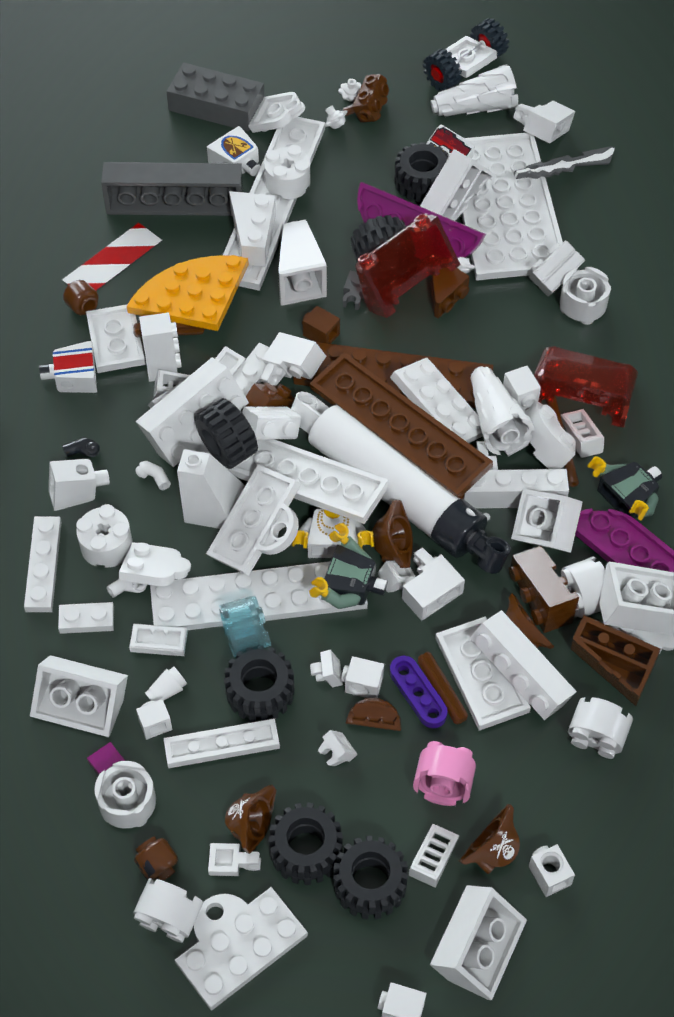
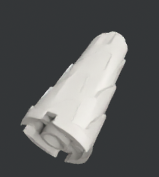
(488, 93)
(499, 414)

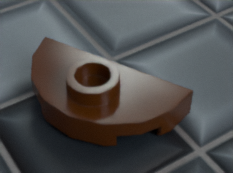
(374, 713)

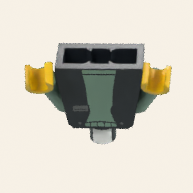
(628, 487)
(348, 575)

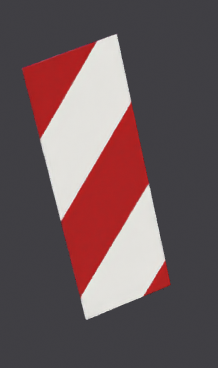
(115, 257)

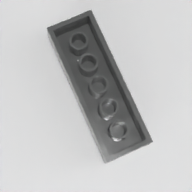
(170, 188)

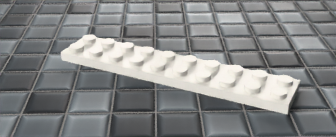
(300, 132)

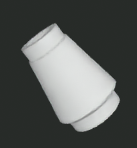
(167, 685)

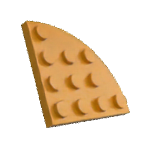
(192, 291)

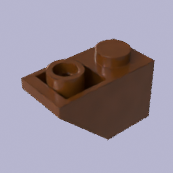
(448, 289)
(269, 396)

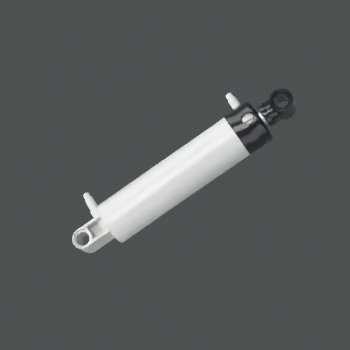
(428, 505)

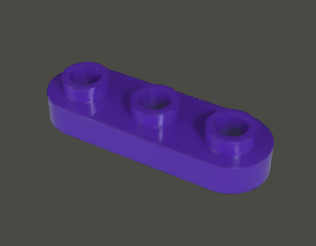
(417, 682)

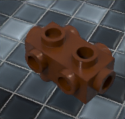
(370, 98)

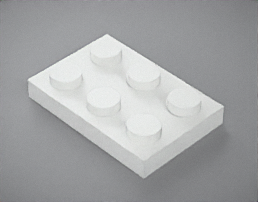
(114, 339)

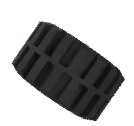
(417, 169)
(374, 233)
(226, 433)
(259, 664)
(302, 821)
(376, 855)

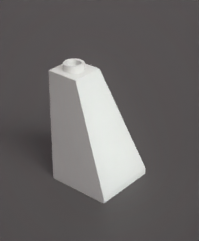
(301, 265)
(206, 489)

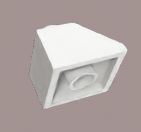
(547, 520)

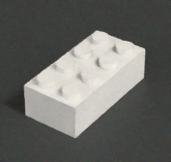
(171, 421)

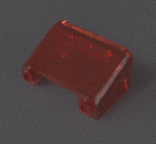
(403, 263)
(587, 381)

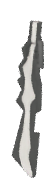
(555, 166)

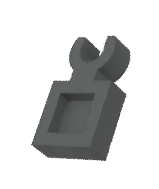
(352, 290)

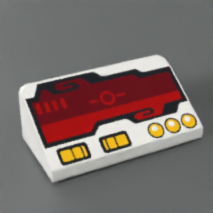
(450, 140)

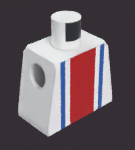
(72, 369)

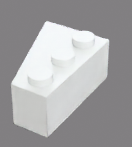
(456, 185)
(253, 224)
(159, 345)

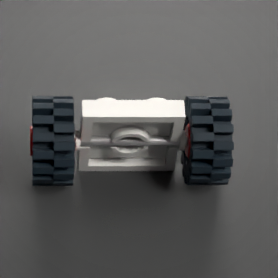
(466, 55)

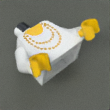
(318, 528)

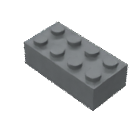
(214, 96)

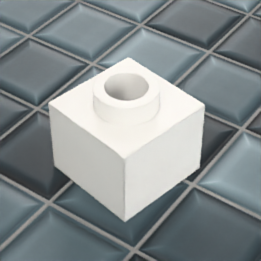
(154, 718)

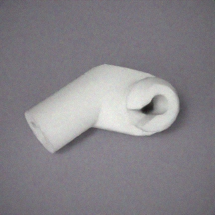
(147, 468)
(120, 586)

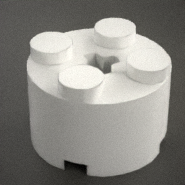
(287, 172)
(585, 294)
(104, 536)
(587, 581)
(600, 727)
(123, 809)
(167, 908)

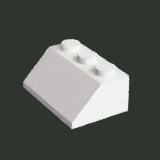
(638, 598)
(78, 695)
(479, 941)

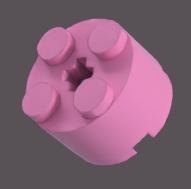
(445, 774)

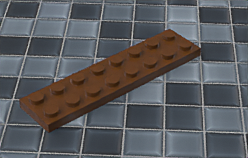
(386, 362)
(402, 425)

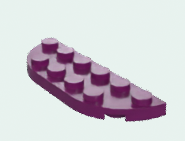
(376, 202)
(623, 540)

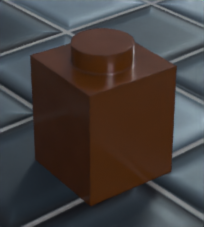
(321, 326)

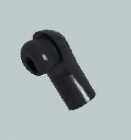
(83, 446)

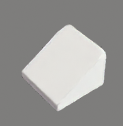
(395, 575)

